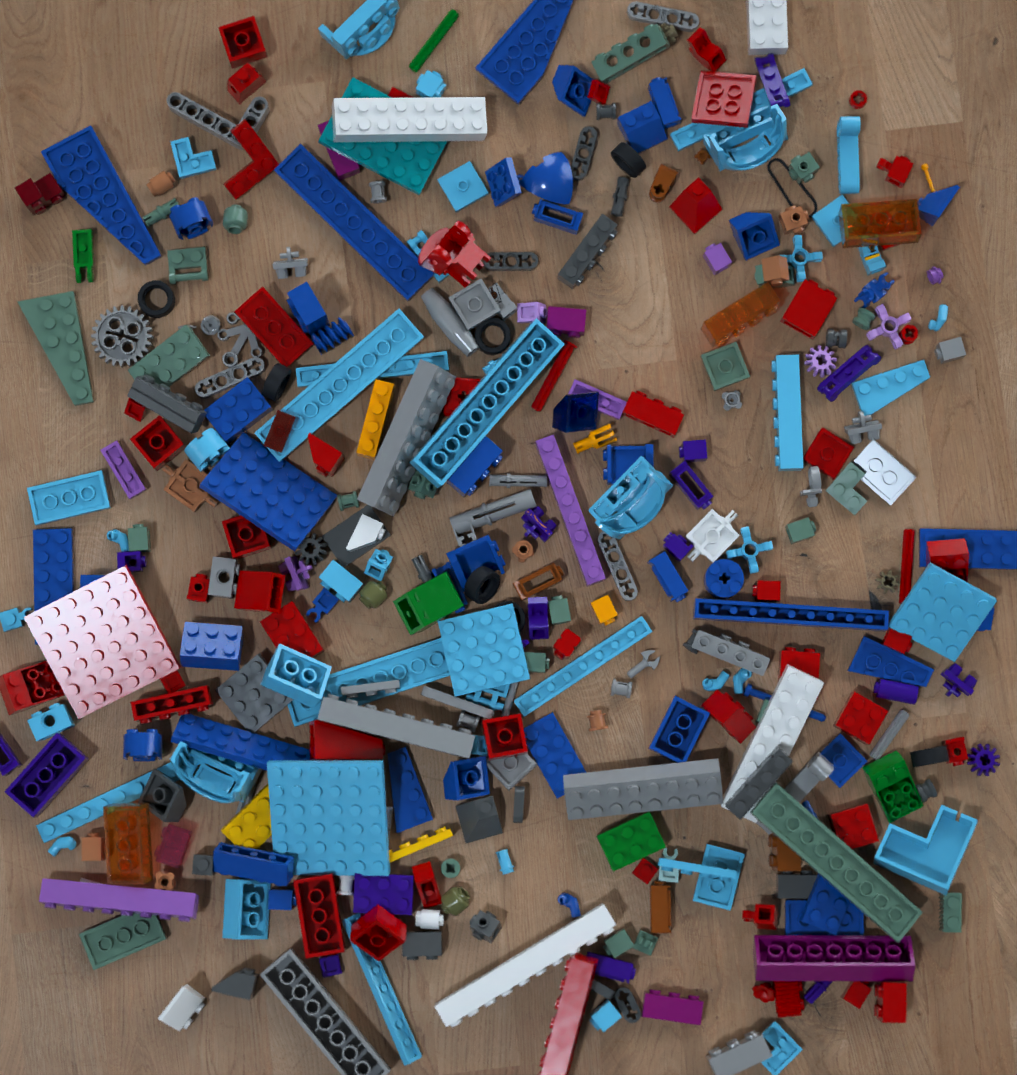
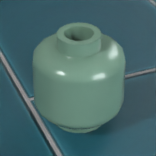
(235, 219)

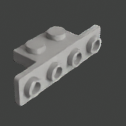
(730, 651)

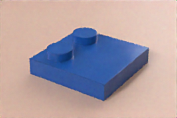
(844, 759)

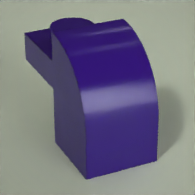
(538, 618)

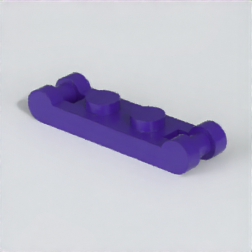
(772, 81)
(848, 372)

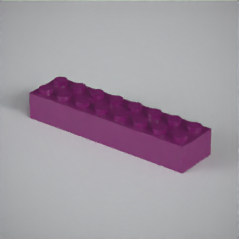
(832, 958)

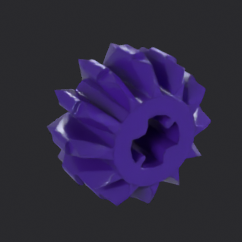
(978, 763)

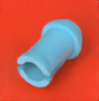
(505, 862)

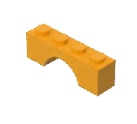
(375, 419)

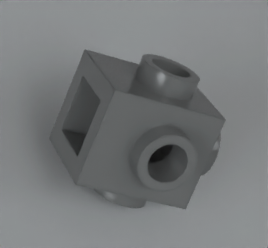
(485, 926)

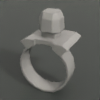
(815, 486)

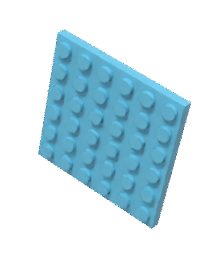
(330, 816)

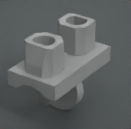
(299, 264)
(854, 431)

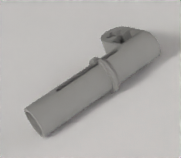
(465, 521)

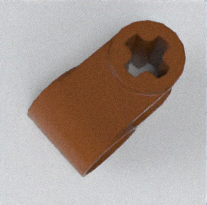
(663, 181)

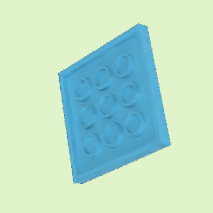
(942, 612)
(484, 650)

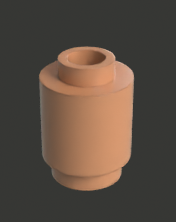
(161, 183)

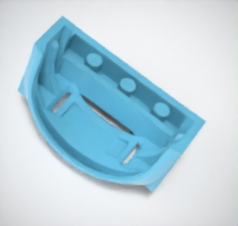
(358, 24)
(763, 121)
(211, 782)

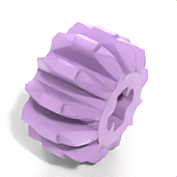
(826, 359)

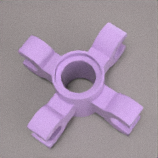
(896, 322)

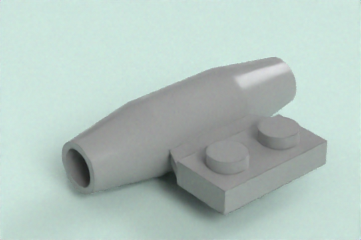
(449, 322)

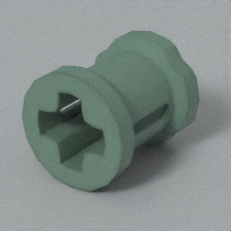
(348, 501)

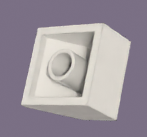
(182, 1008)

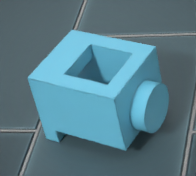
(380, 559)

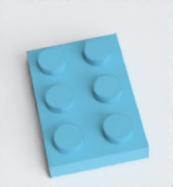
(716, 891)

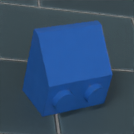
(642, 127)

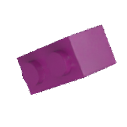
(566, 321)

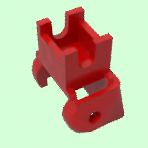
(447, 253)

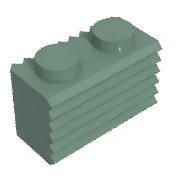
(950, 912)

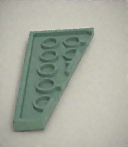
(60, 335)

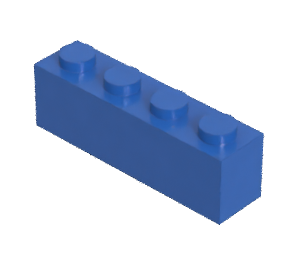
(253, 864)

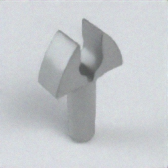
(643, 664)

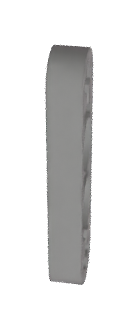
(663, 13)
(229, 375)
(614, 567)
(457, 702)

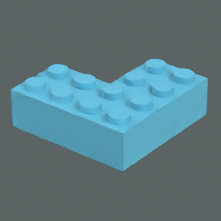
(928, 860)

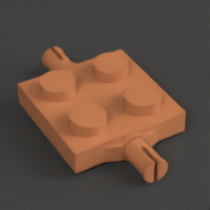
(185, 484)

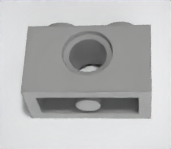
(220, 566)

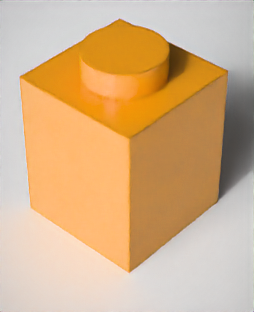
(604, 610)

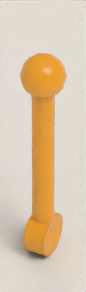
(924, 167)

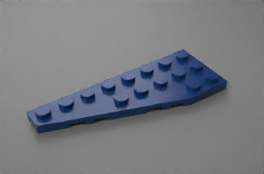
(525, 49)
(92, 181)

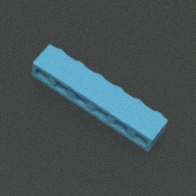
(788, 413)

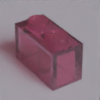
(173, 845)

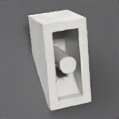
(366, 533)

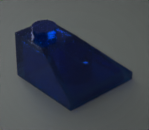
(576, 412)

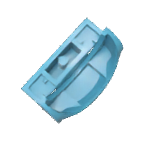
(632, 499)

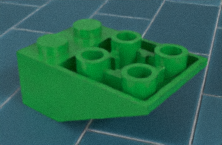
(428, 604)
(893, 786)

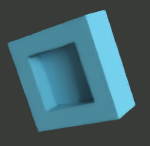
(479, 746)

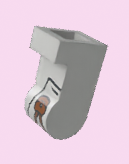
(506, 306)

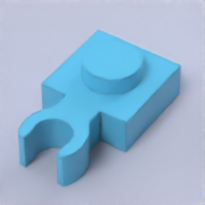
(13, 618)

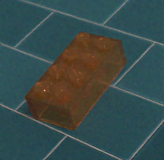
(879, 223)
(741, 314)
(128, 843)

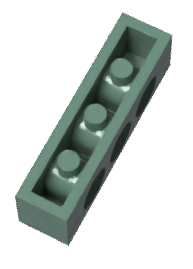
(657, 44)

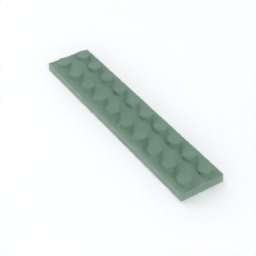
(836, 862)

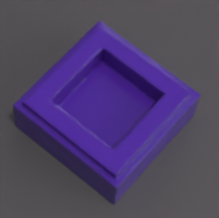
(330, 965)

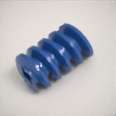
(331, 335)

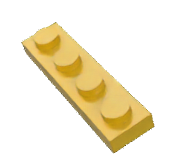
(423, 841)

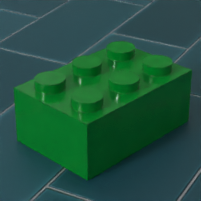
(631, 841)

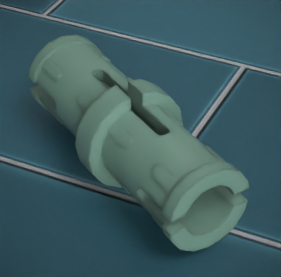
(160, 213)

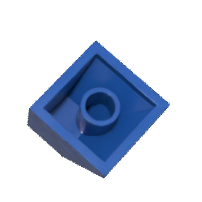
(572, 88)
(935, 203)
(754, 233)
(466, 779)

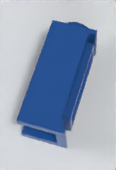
(664, 102)
(539, 217)
(447, 568)
(668, 577)

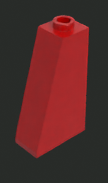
(339, 743)

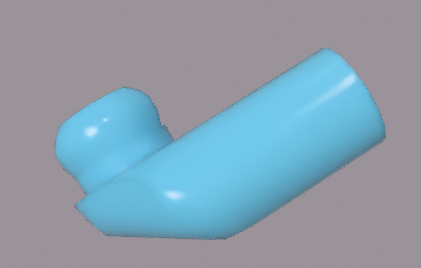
(941, 319)
(739, 678)
(714, 684)

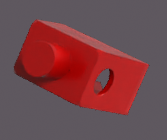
(245, 83)

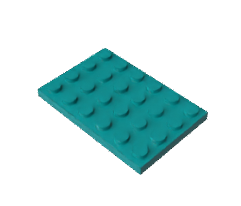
(400, 162)

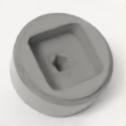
(210, 325)

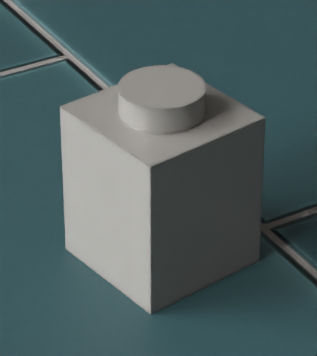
(950, 350)

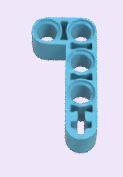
(848, 154)

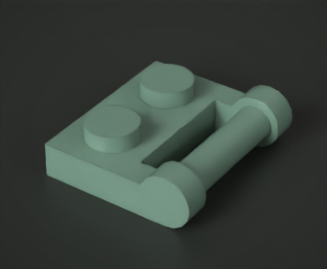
(187, 259)

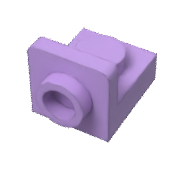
(530, 311)

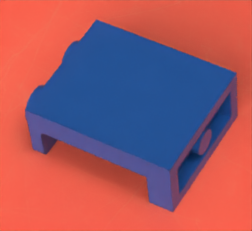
(621, 458)
(474, 555)

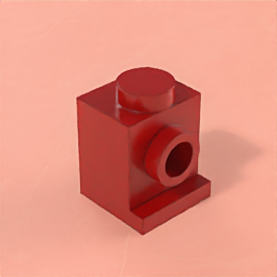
(202, 595)
(951, 745)

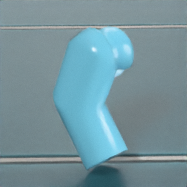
(120, 538)
(62, 842)

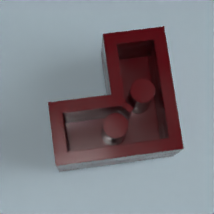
(40, 194)

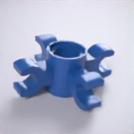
(874, 290)

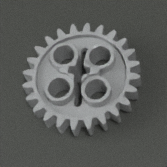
(127, 320)

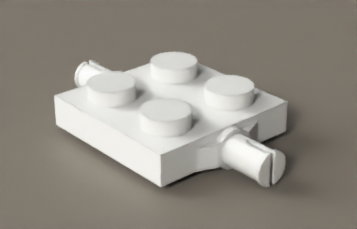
(712, 535)

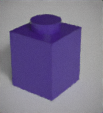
(693, 451)

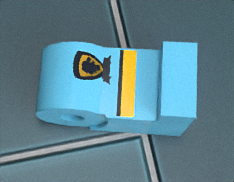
(871, 259)

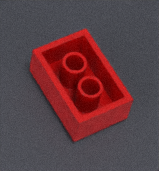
(292, 631)

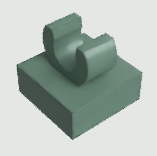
(645, 942)

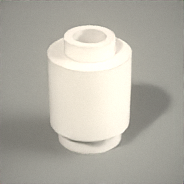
(429, 919)

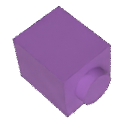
(717, 258)

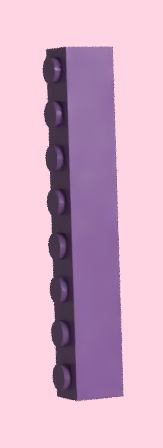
(570, 510)
(119, 899)

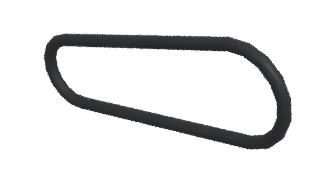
(777, 183)

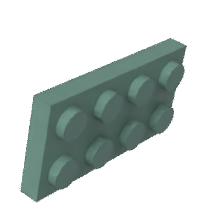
(172, 358)
(121, 938)

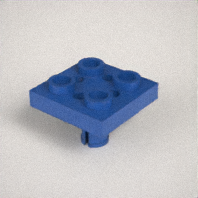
(503, 181)

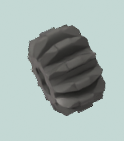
(316, 552)

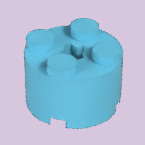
(206, 449)

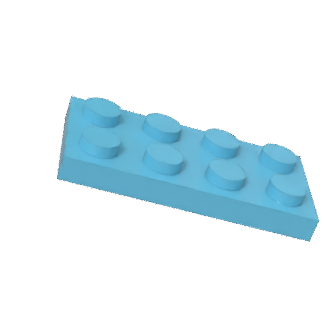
(68, 498)

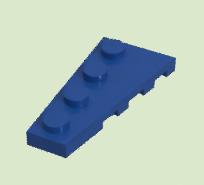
(882, 662)
(408, 798)

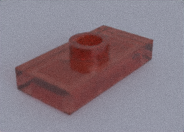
(279, 431)

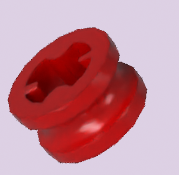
(862, 103)

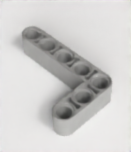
(218, 121)
(815, 770)

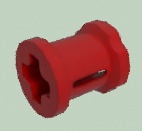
(908, 340)

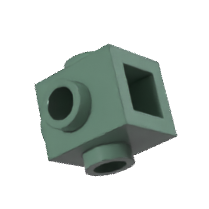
(803, 168)
(421, 486)

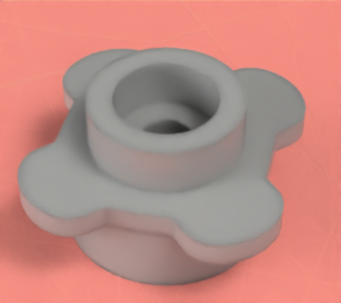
(731, 395)

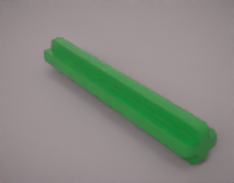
(433, 41)

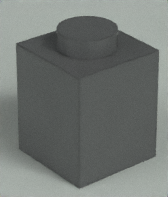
(202, 864)

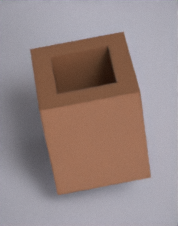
(775, 270)
(92, 847)

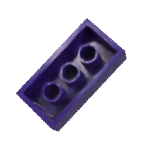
(46, 775)

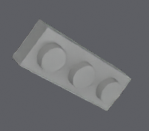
(370, 689)

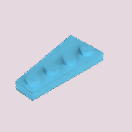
(886, 387)

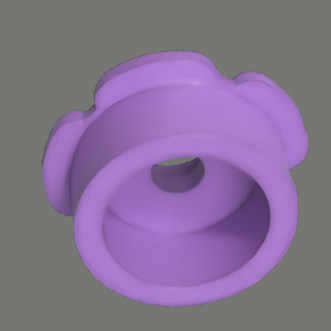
(935, 275)

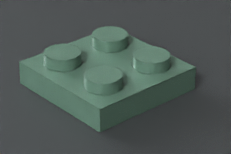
(725, 366)

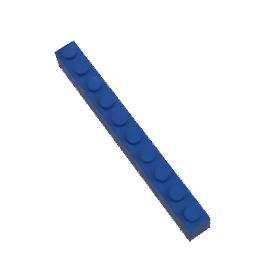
(790, 614)

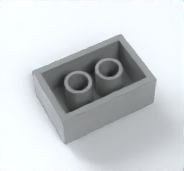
(739, 1054)

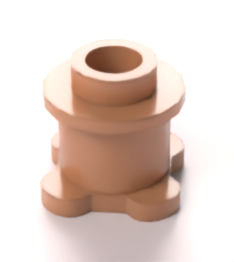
(523, 556)
(597, 720)
(161, 878)

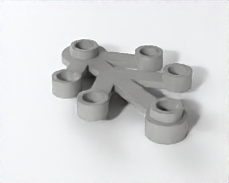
(244, 333)

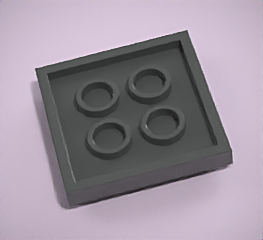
(250, 700)

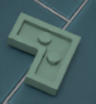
(843, 490)

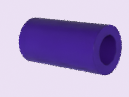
(896, 691)

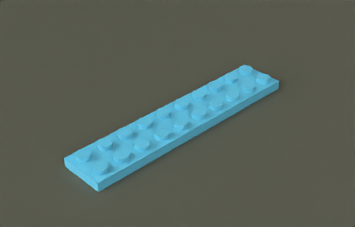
(346, 379)
(410, 666)

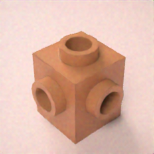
(789, 224)

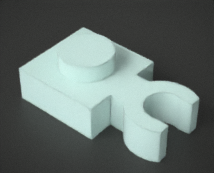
(671, 877)

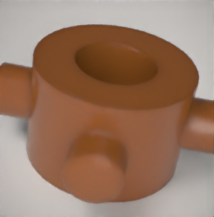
(702, 156)

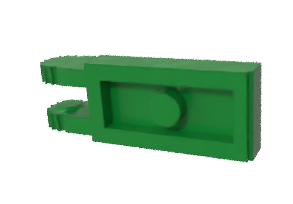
(83, 253)

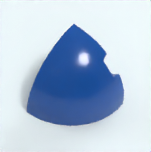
(550, 179)

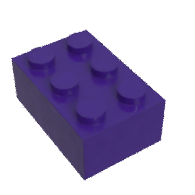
(390, 892)

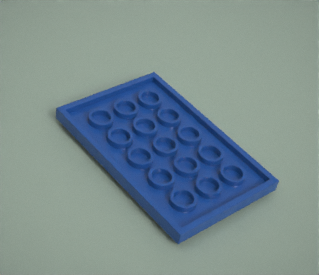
(268, 491)

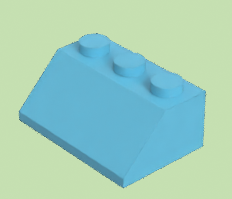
(296, 676)
(246, 909)

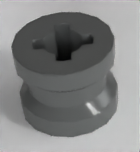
(926, 790)

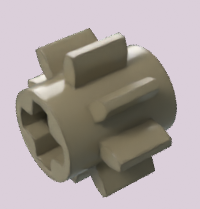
(670, 33)
(888, 576)

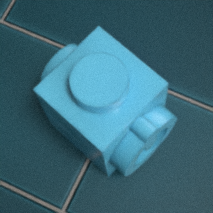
(430, 85)

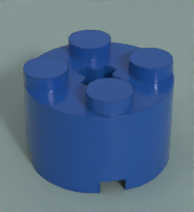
(190, 218)
(731, 571)
(142, 745)

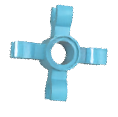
(808, 257)
(752, 563)

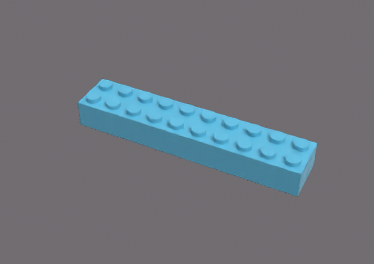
(486, 403)

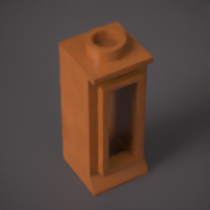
(523, 594)
(660, 907)

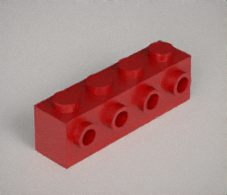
(171, 703)

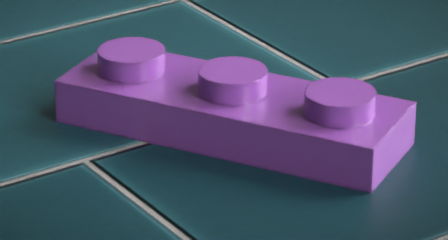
(607, 403)
(123, 469)

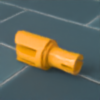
(592, 440)

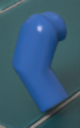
(570, 902)

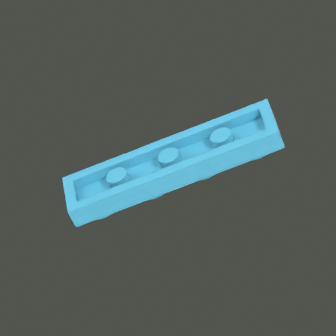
(705, 871)

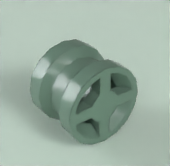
(863, 318)
(450, 868)

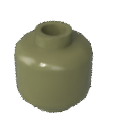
(373, 594)
(455, 901)

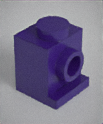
(676, 546)
(124, 558)

